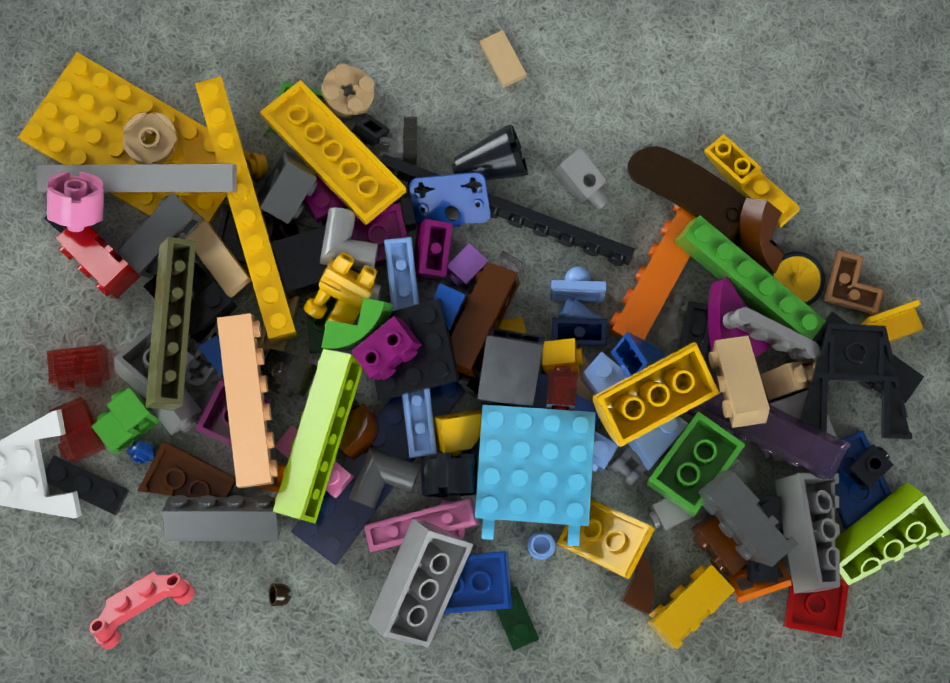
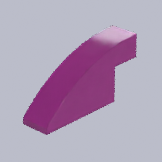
(723, 300)

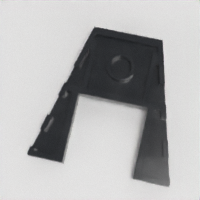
(860, 355)

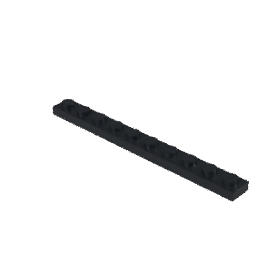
(521, 216)

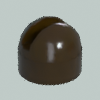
(278, 594)

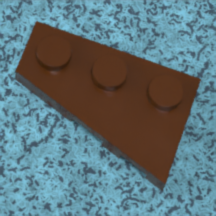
(181, 473)

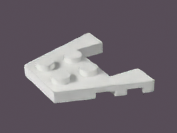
(23, 471)

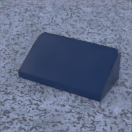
(584, 330)

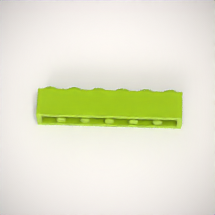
(318, 436)

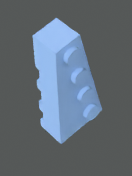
(650, 446)

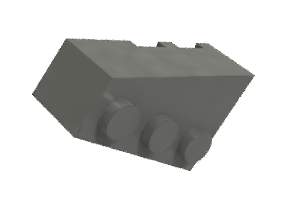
(745, 520)

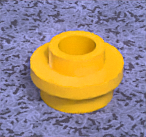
(257, 165)

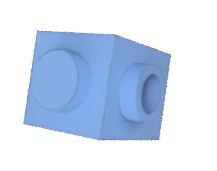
(602, 452)

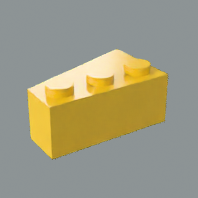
(689, 605)

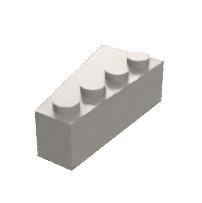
(809, 518)

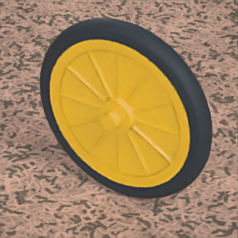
(801, 275)

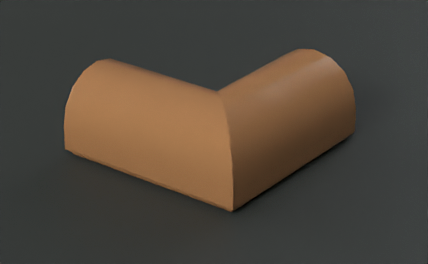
(845, 290)

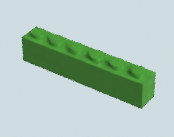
(748, 278)

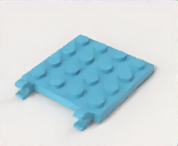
(535, 467)

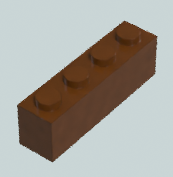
(482, 310)

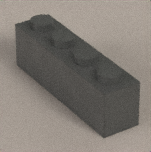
(221, 518)

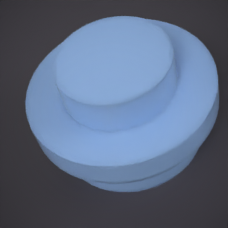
(541, 545)

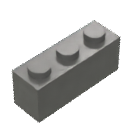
(171, 219)

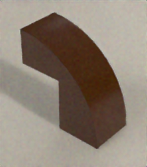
(756, 229)
(640, 590)

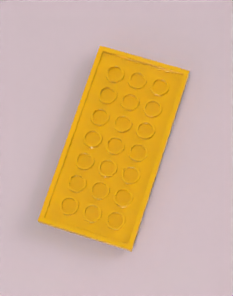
(85, 125)

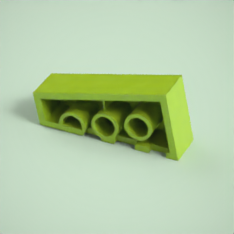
(877, 534)

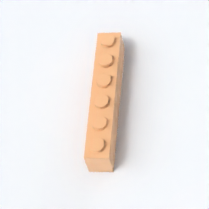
(246, 401)

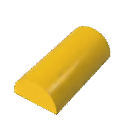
(655, 395)

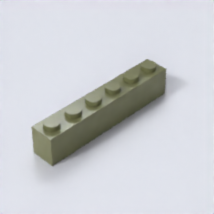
(170, 324)

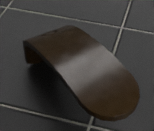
(689, 188)

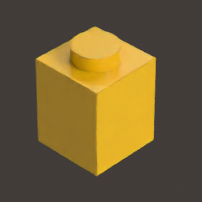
(562, 353)

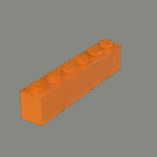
(654, 281)

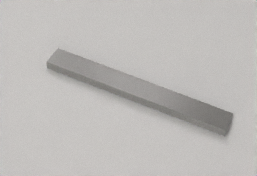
(151, 177)

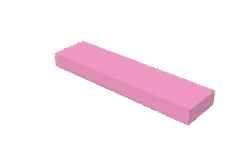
(449, 516)

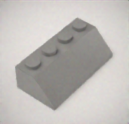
(420, 584)

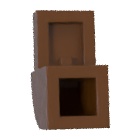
(359, 430)

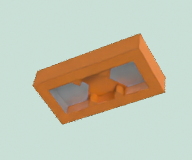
(749, 590)

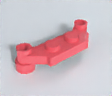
(134, 601)

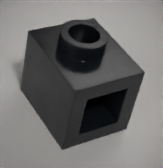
(869, 466)

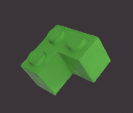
(125, 421)

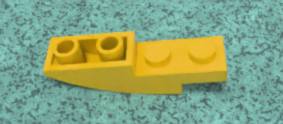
(747, 178)

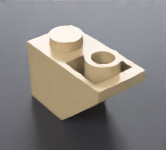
(788, 379)

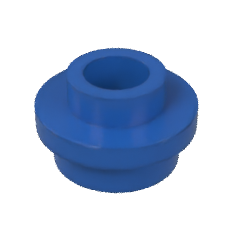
(141, 452)

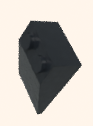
(207, 303)

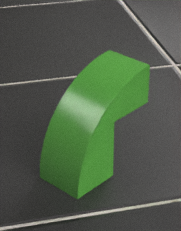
(346, 336)

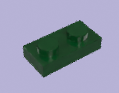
(517, 622)

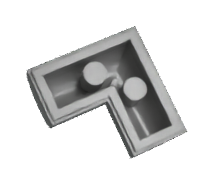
(339, 238)

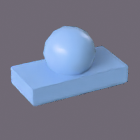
(578, 285)

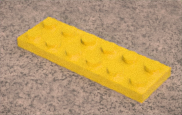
(333, 152)

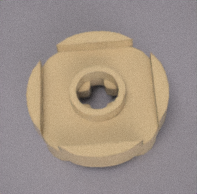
(350, 77)
(150, 124)

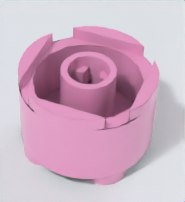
(75, 200)

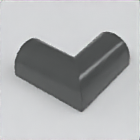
(381, 469)

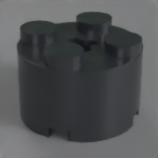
(448, 475)

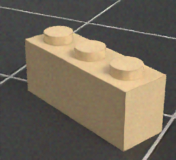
(739, 382)

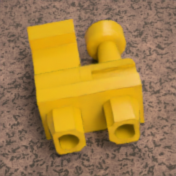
(345, 286)

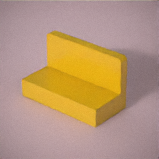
(898, 321)

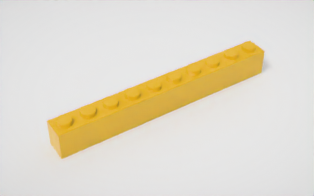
(247, 212)

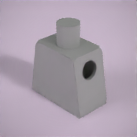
(578, 169)

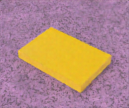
(610, 539)

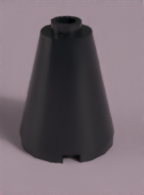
(495, 157)

